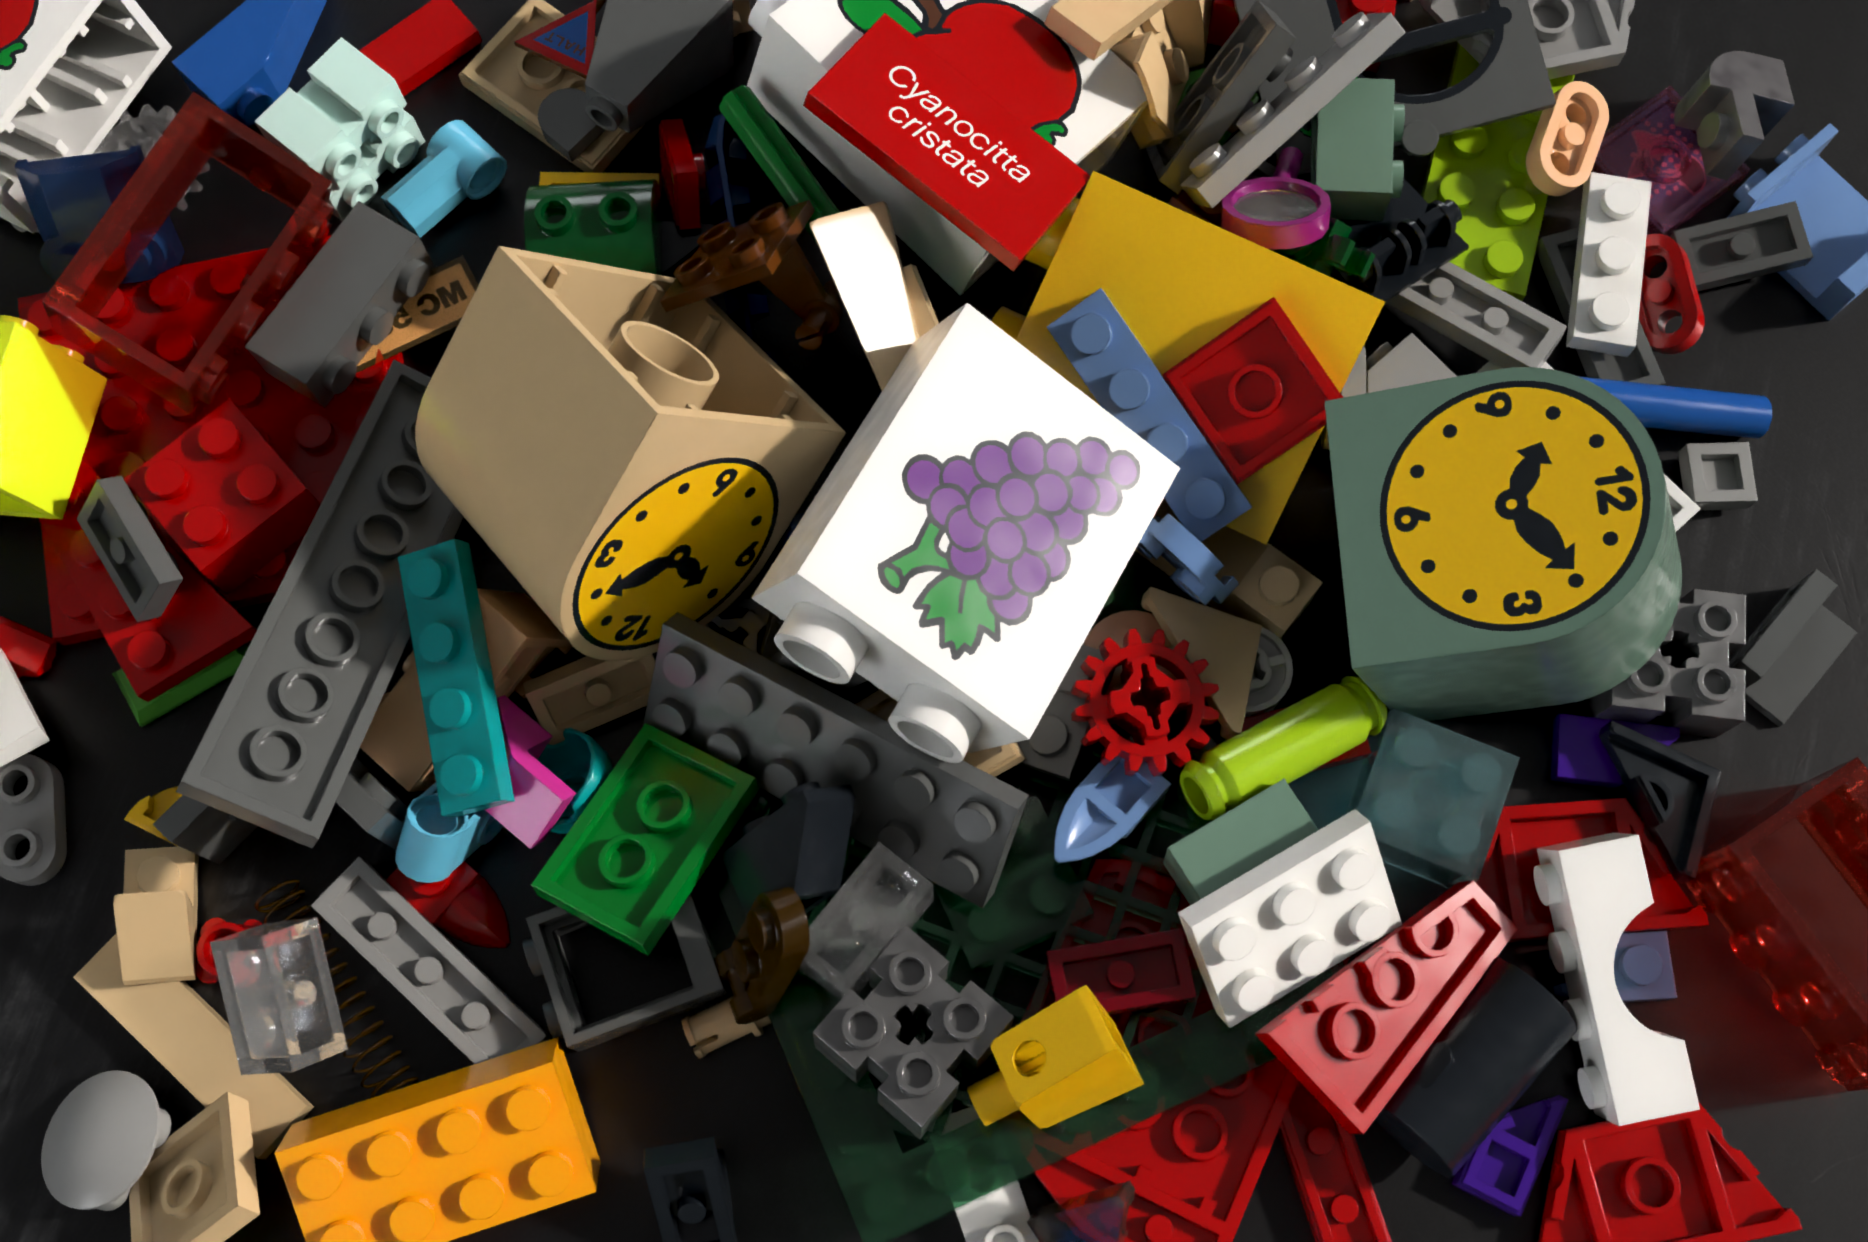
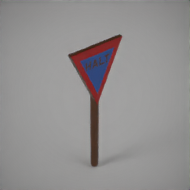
(567, 40)

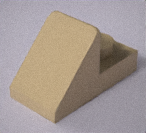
(158, 916)

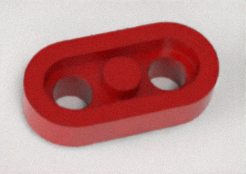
(1669, 297)

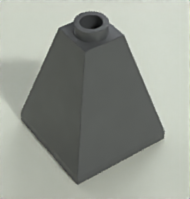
(656, 57)

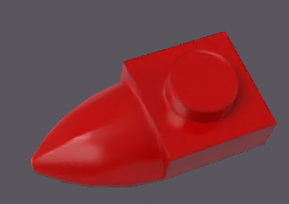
(459, 905)

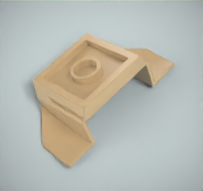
(1161, 57)

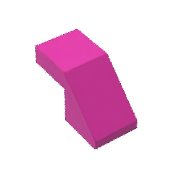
(537, 791)

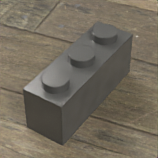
(341, 305)

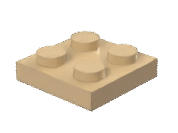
(199, 1179)

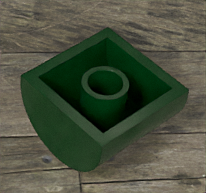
(597, 223)

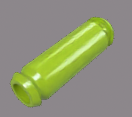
(1283, 747)

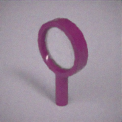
(1279, 208)

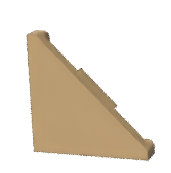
(1222, 640)

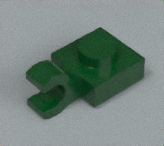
(1333, 252)

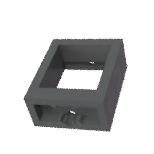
(565, 1012)

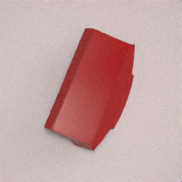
(26, 649)

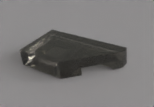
(1086, 1217)

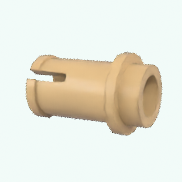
(717, 1027)

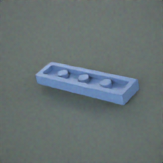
(1140, 398)

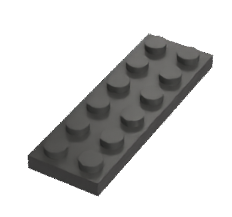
(788, 732)

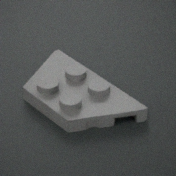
(1571, 33)

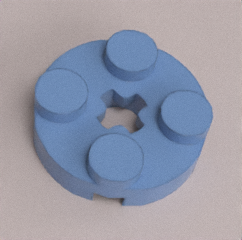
(1191, 559)

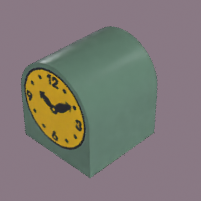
(1499, 541)

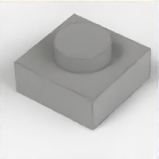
(1718, 475)

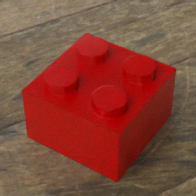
(225, 497)

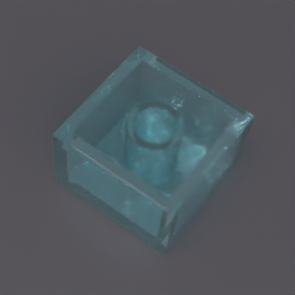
(1432, 798)

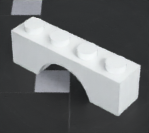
(1592, 897)

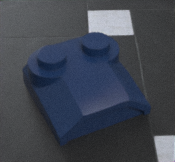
(72, 197)

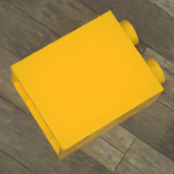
(1178, 290)

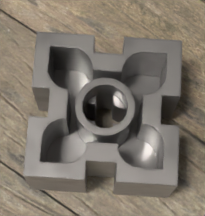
(1693, 677)
(917, 1076)

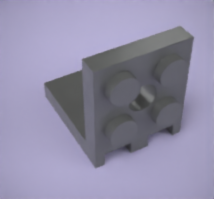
(218, 834)

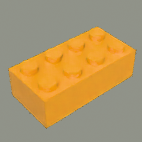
(444, 1153)

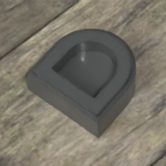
(567, 123)

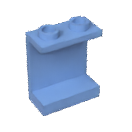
(1831, 215)

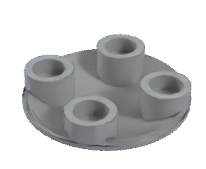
(102, 1140)

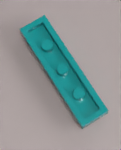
(455, 679)

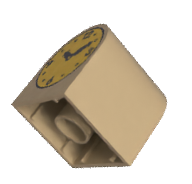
(617, 446)

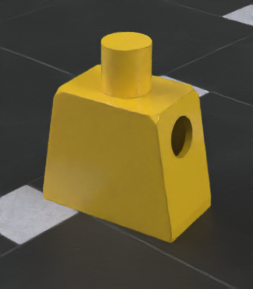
(1057, 1064)

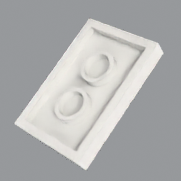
(1291, 918)

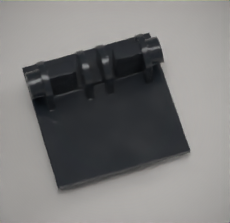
(1407, 243)

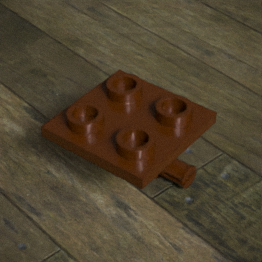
(764, 252)

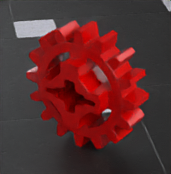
(1171, 695)

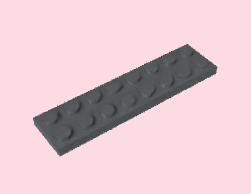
(328, 634)

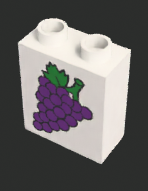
(965, 540)

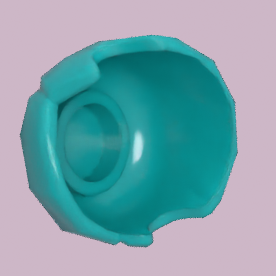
(581, 766)

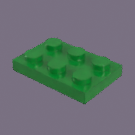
(646, 838)

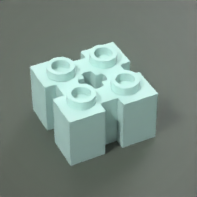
(345, 125)

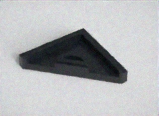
(1669, 792)

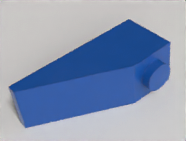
(250, 55)

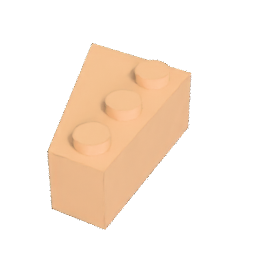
(517, 643)

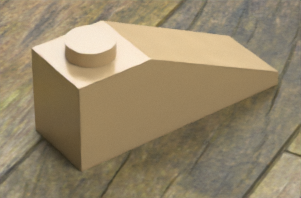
(1270, 586)

